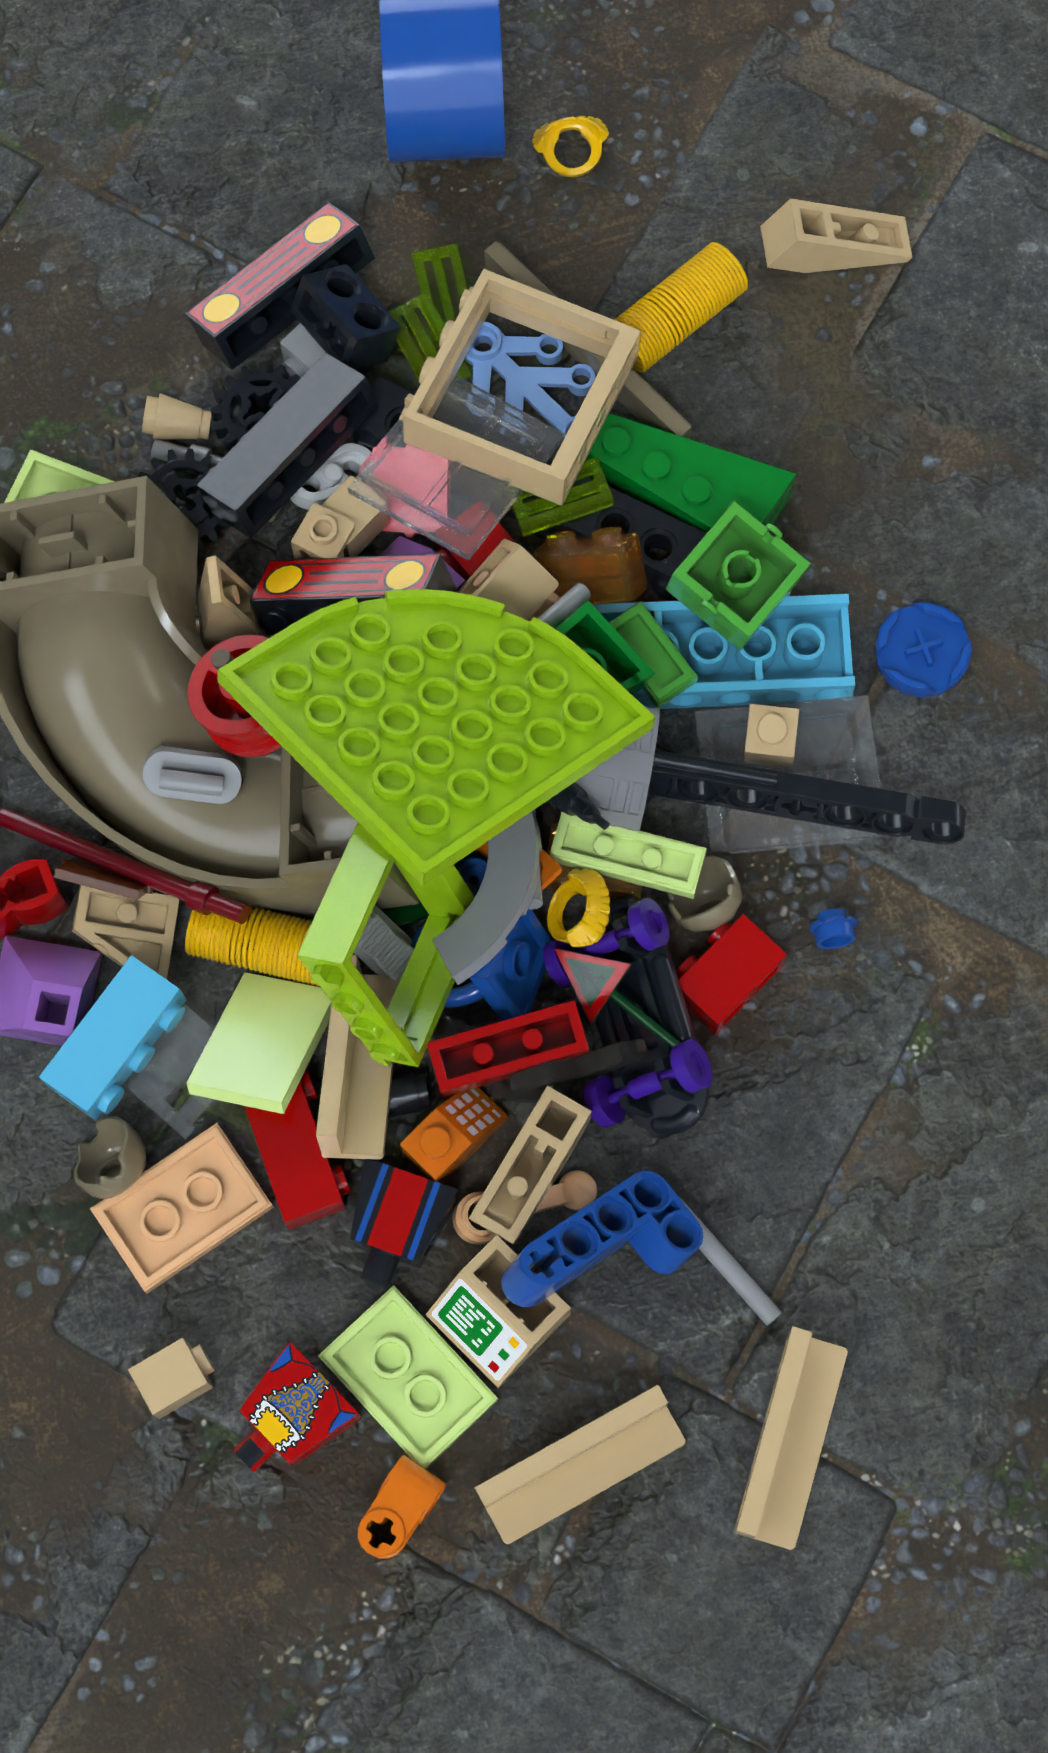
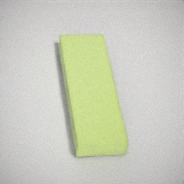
(629, 855)

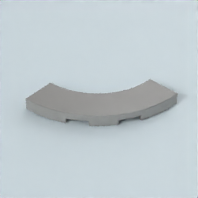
(499, 903)

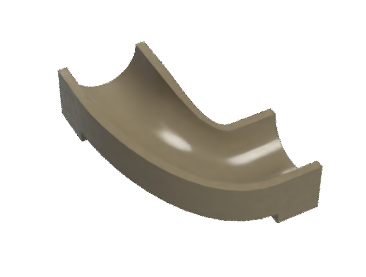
(100, 677)

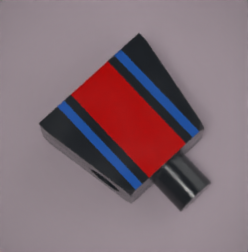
(398, 1219)

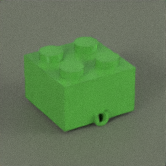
(737, 575)

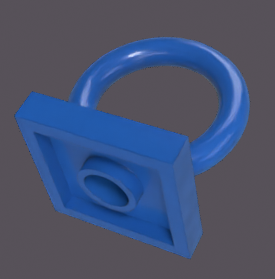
(512, 976)

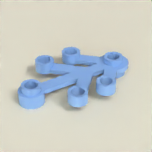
(527, 381)

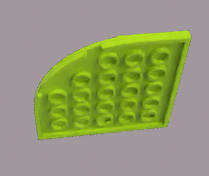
(434, 716)

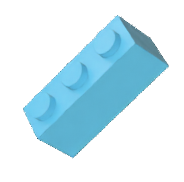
(115, 1039)

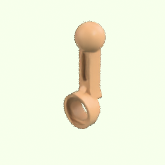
(573, 1191)

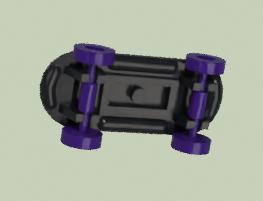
(672, 1084)

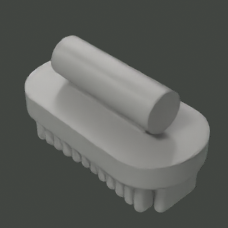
(192, 775)
(384, 946)

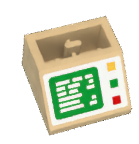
(486, 1323)

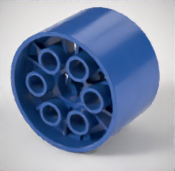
(442, 79)

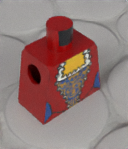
(292, 1412)

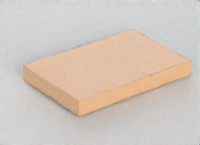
(182, 1208)

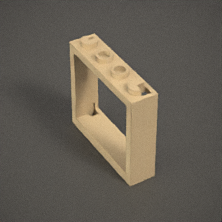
(549, 316)

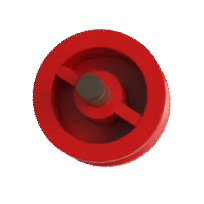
(218, 711)

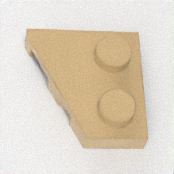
(128, 926)

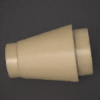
(173, 419)

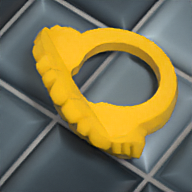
(590, 128)
(597, 911)

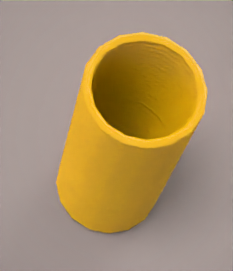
(684, 302)
(275, 946)

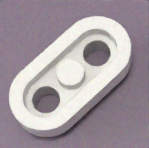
(331, 475)

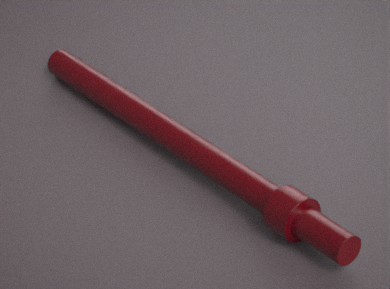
(197, 895)

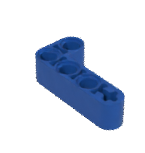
(644, 1226)

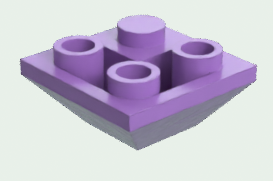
(45, 989)

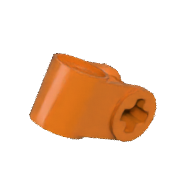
(405, 1500)

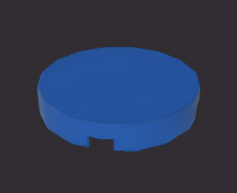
(922, 649)

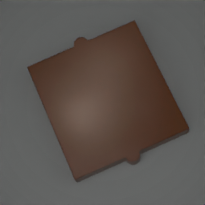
(96, 877)

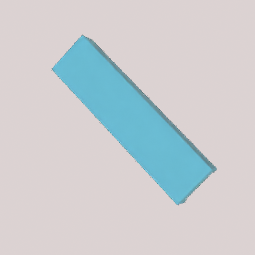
(791, 658)

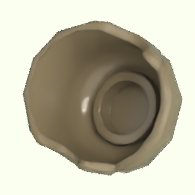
(714, 900)
(110, 1160)

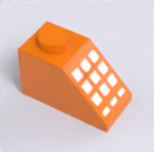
(452, 1134)

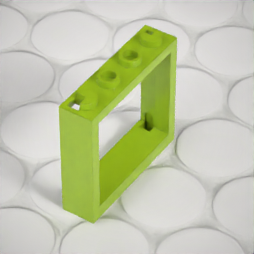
(327, 950)

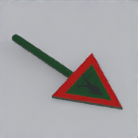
(595, 982)

